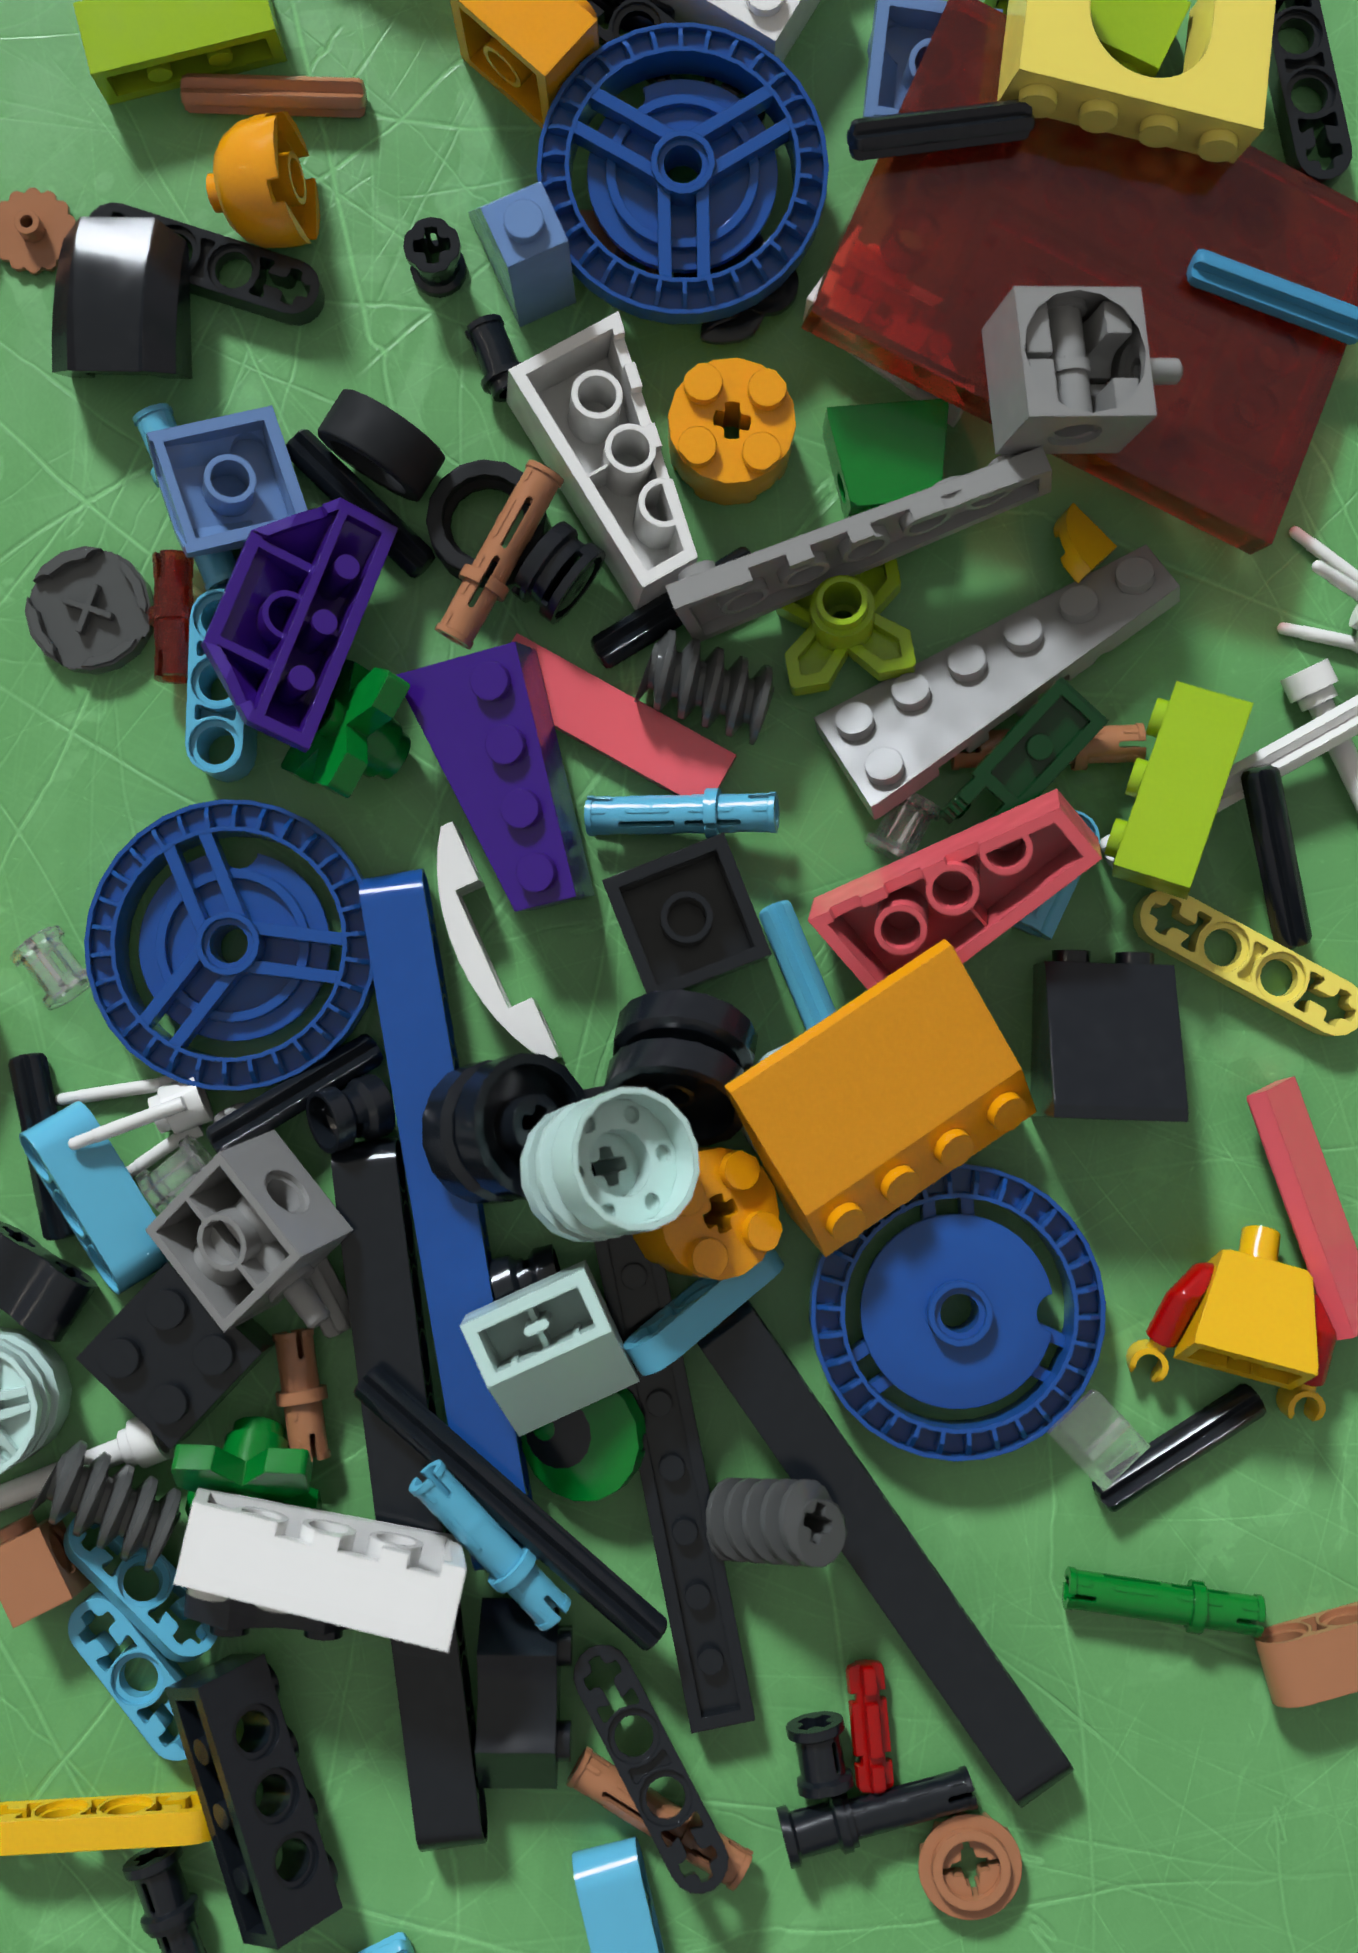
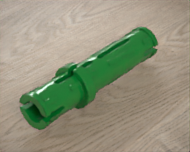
(1164, 1602)

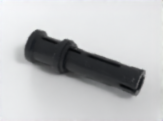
(845, 1821)
(165, 1899)

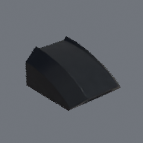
(122, 300)

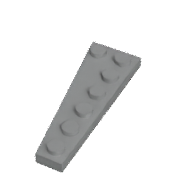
(733, 593)
(913, 724)

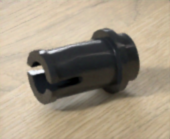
(493, 353)

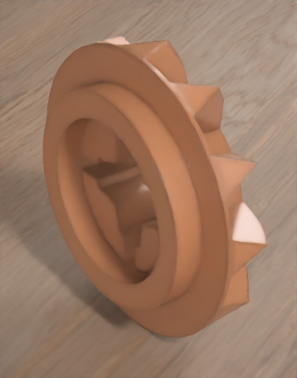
(995, 1878)

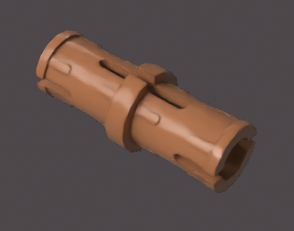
(301, 1392)

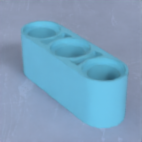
(211, 718)
(95, 1197)
(616, 1898)

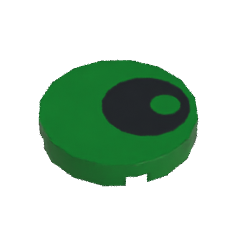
(589, 1449)

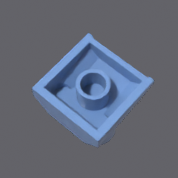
(895, 49)
(224, 479)

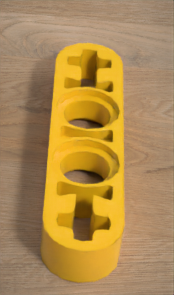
(102, 1823)

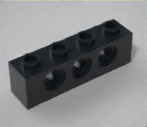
(267, 1902)

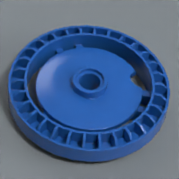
(691, 126)
(184, 936)
(987, 1352)

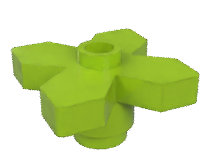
(846, 621)

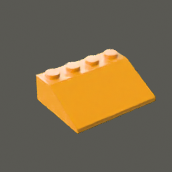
(882, 1098)

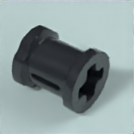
(419, 250)
(820, 1754)

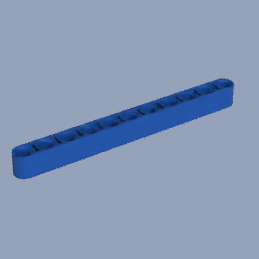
(447, 1228)

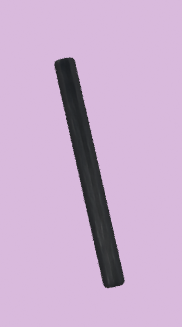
(512, 1508)

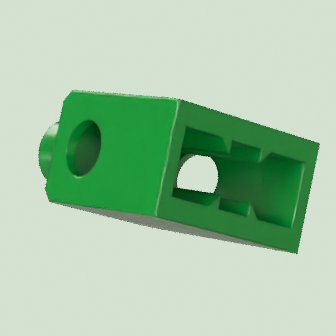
(885, 450)

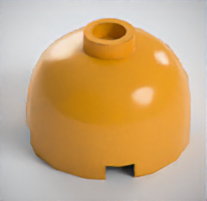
(262, 183)

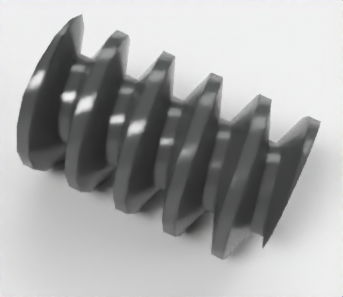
(707, 685)
(110, 1503)
(774, 1522)

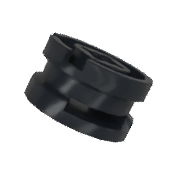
(558, 572)

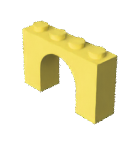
(1207, 110)

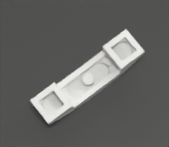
(456, 878)

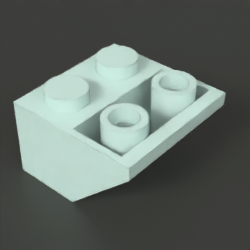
(549, 1349)

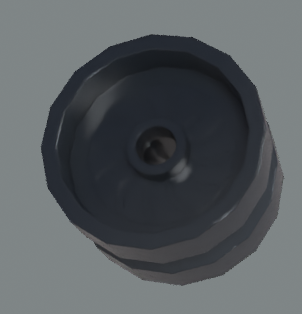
(686, 1051)
(483, 1118)

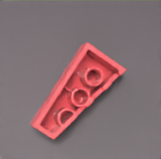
(956, 889)

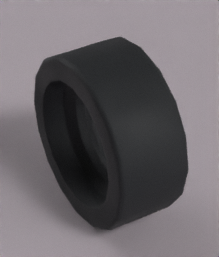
(381, 444)
(454, 488)

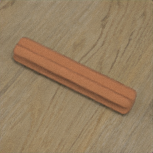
(272, 94)

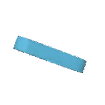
(694, 1315)
(112, 1587)
(134, 1703)

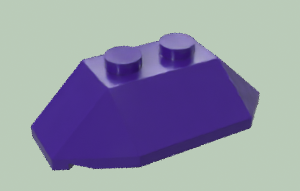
(295, 615)

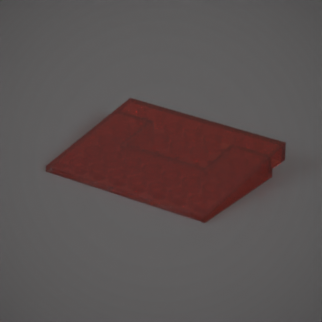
(957, 228)

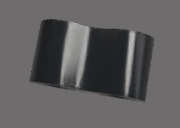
(38, 1286)

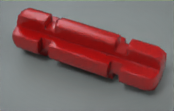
(869, 1726)

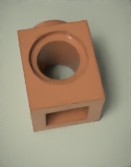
(35, 1569)

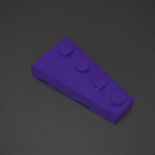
(504, 762)

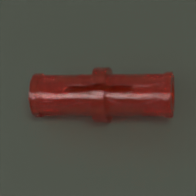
(171, 614)

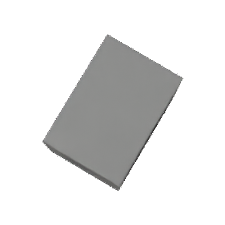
(1051, 365)
(251, 1233)

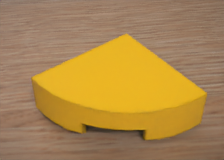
(1082, 541)

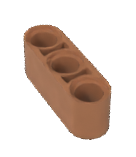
(1311, 1657)

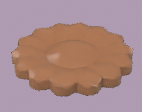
(33, 230)

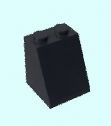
(1107, 1039)

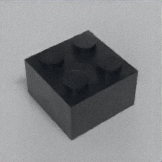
(687, 917)
(171, 1357)

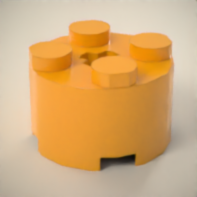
(738, 396)
(736, 1225)

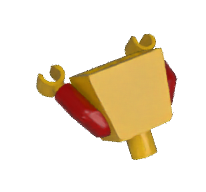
(1248, 1320)

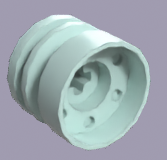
(640, 1159)
(32, 1395)

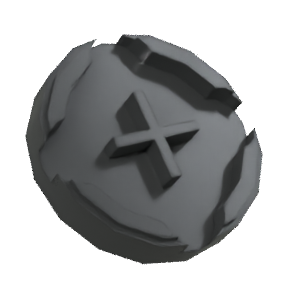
(89, 610)

